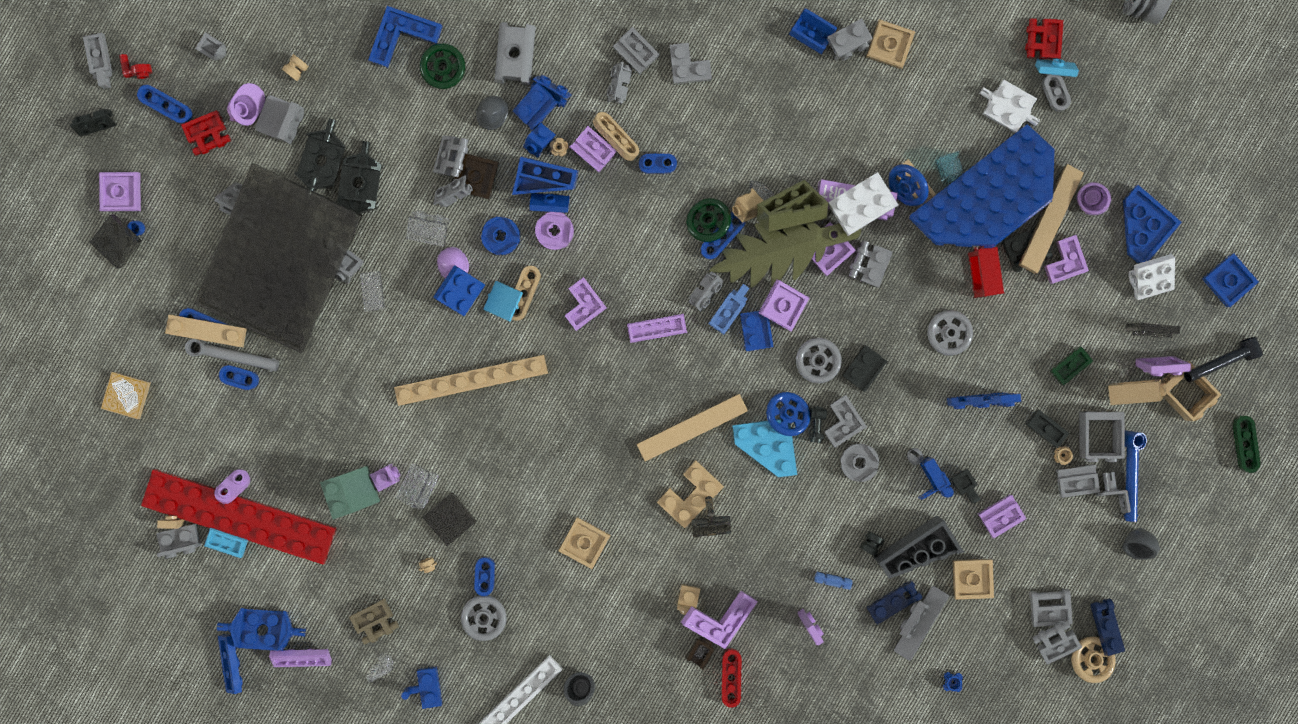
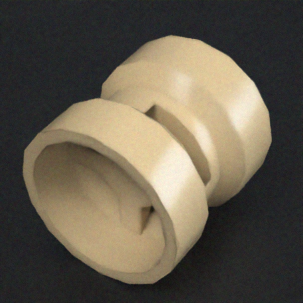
(291, 70)

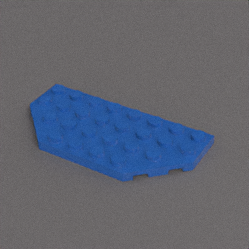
(992, 195)

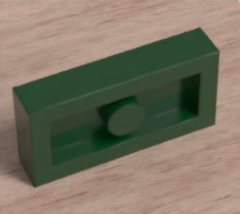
(1071, 365)

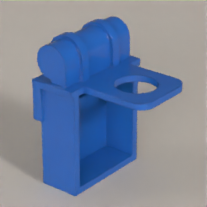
(937, 479)

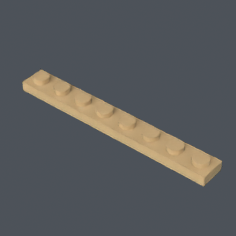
(471, 380)

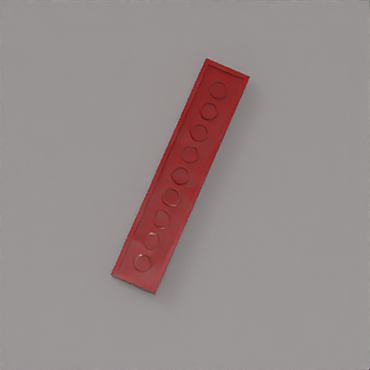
(240, 518)

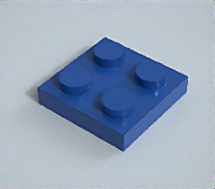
(1230, 280)
(459, 290)

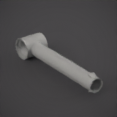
(231, 355)

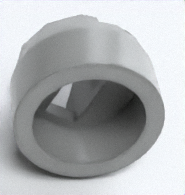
(912, 458)

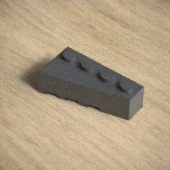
(919, 548)

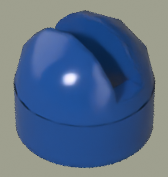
(135, 225)

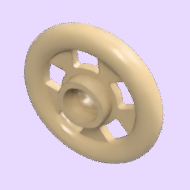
(1087, 674)

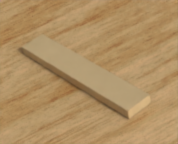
(1051, 219)
(692, 427)

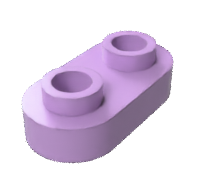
(234, 487)

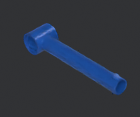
(1133, 442)

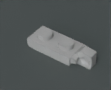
(98, 59)

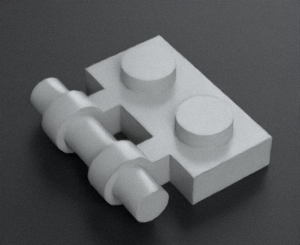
(446, 156)
(876, 264)
(1059, 646)

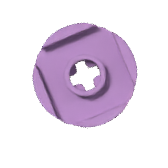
(563, 224)

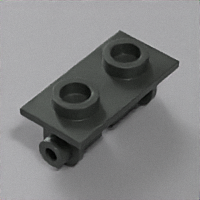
(86, 124)

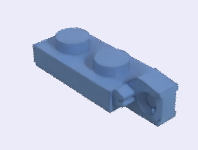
(729, 310)

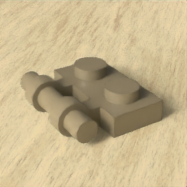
(371, 616)

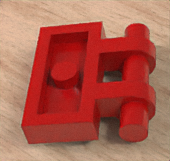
(1051, 38)
(204, 127)

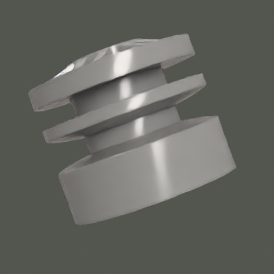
(1151, 10)

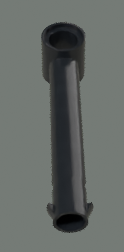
(1248, 349)

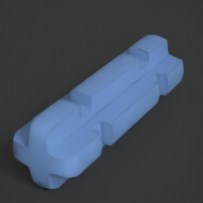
(833, 580)

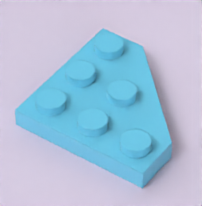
(767, 446)

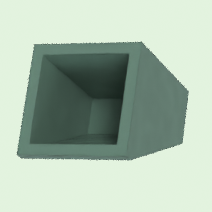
(350, 492)

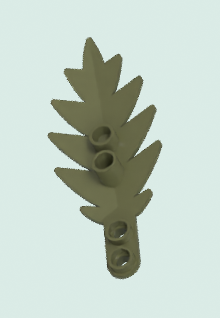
(780, 251)

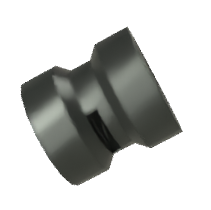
(872, 543)

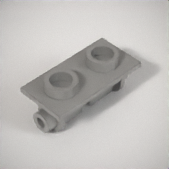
(620, 74)
(446, 195)
(701, 298)

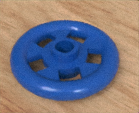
(908, 185)
(782, 428)

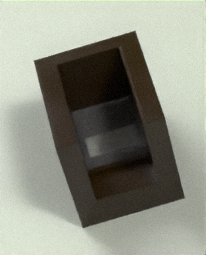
(700, 652)

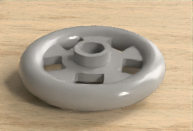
(934, 329)
(822, 344)
(499, 614)

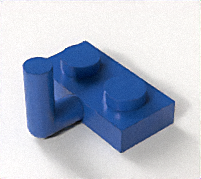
(428, 688)

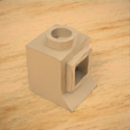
(746, 206)

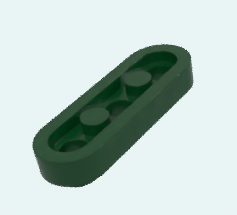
(1251, 450)

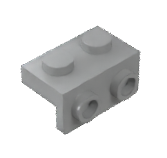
(849, 40)

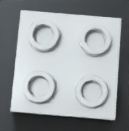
(1153, 277)

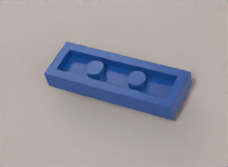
(230, 664)

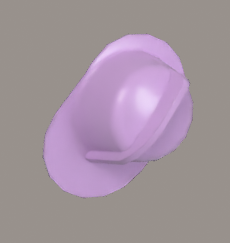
(246, 104)

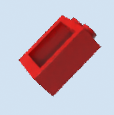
(985, 272)

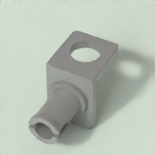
(1111, 489)

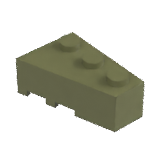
(792, 207)

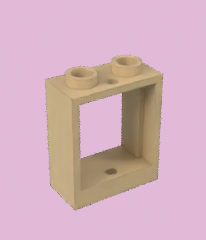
(1136, 392)
(1197, 410)

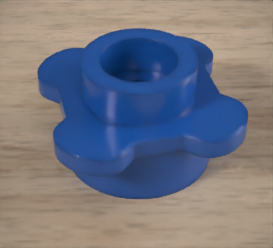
(956, 686)

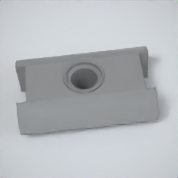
(511, 40)

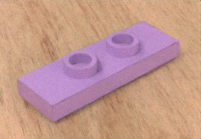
(656, 328)
(300, 658)

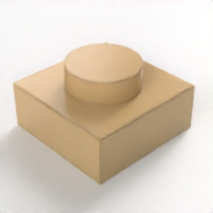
(170, 522)

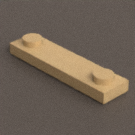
(205, 330)

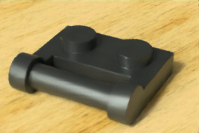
(1017, 245)

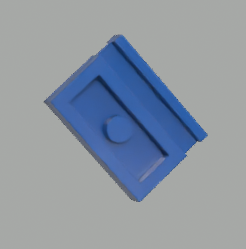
(535, 106)
(756, 331)

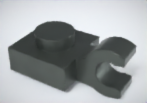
(964, 484)

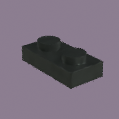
(1047, 428)

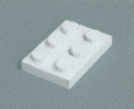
(862, 204)

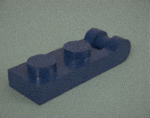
(893, 602)
(1107, 627)

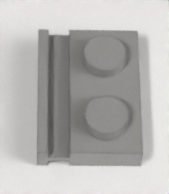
(636, 50)
(1077, 481)

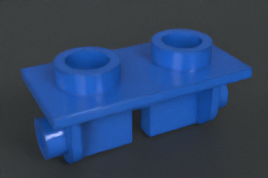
(557, 91)

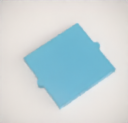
(503, 301)

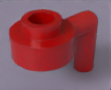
(142, 71)

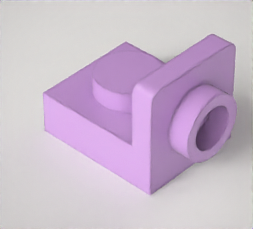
(385, 477)

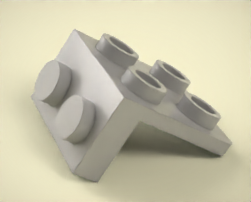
(280, 119)

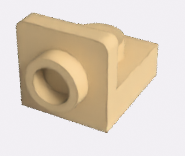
(687, 597)

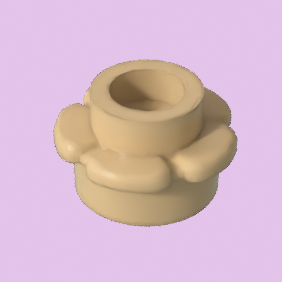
(558, 142)
(1063, 450)
(427, 565)

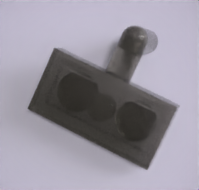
(711, 525)

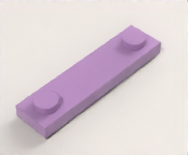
(814, 631)

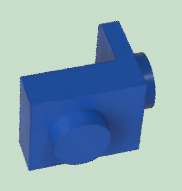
(538, 140)

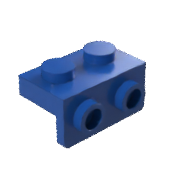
(812, 30)

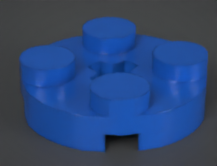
(503, 225)

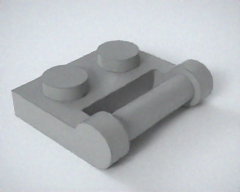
(1050, 614)

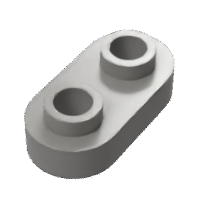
(1059, 92)

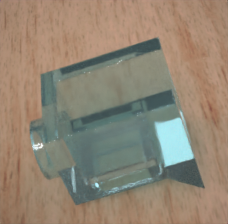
(949, 167)

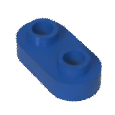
(657, 164)
(240, 377)
(484, 575)

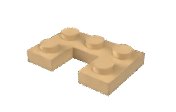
(688, 509)

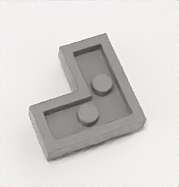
(686, 71)
(849, 422)

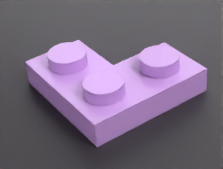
(1072, 261)
(588, 307)

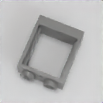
(1118, 435)

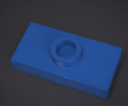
(549, 203)

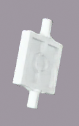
(1009, 106)

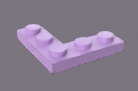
(723, 631)

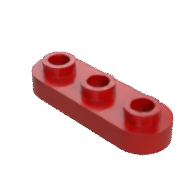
(731, 686)

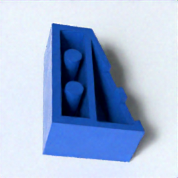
(540, 176)

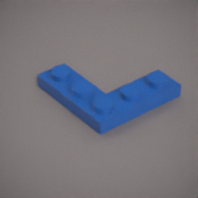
(392, 24)

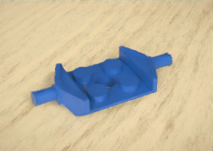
(246, 624)

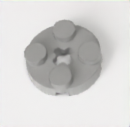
(870, 462)

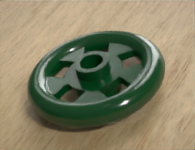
(429, 75)
(701, 207)

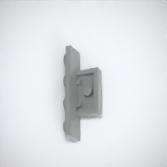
(920, 621)

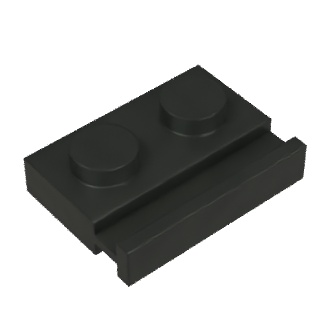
(864, 368)

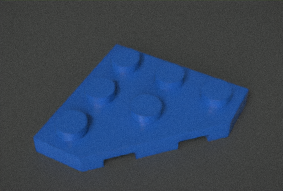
(1146, 224)
(984, 400)

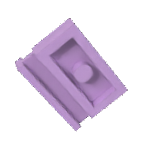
(593, 149)
(1001, 516)

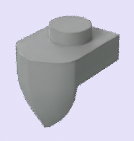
(211, 47)

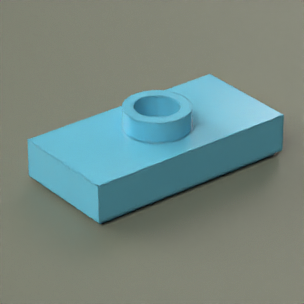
(1057, 67)
(226, 543)

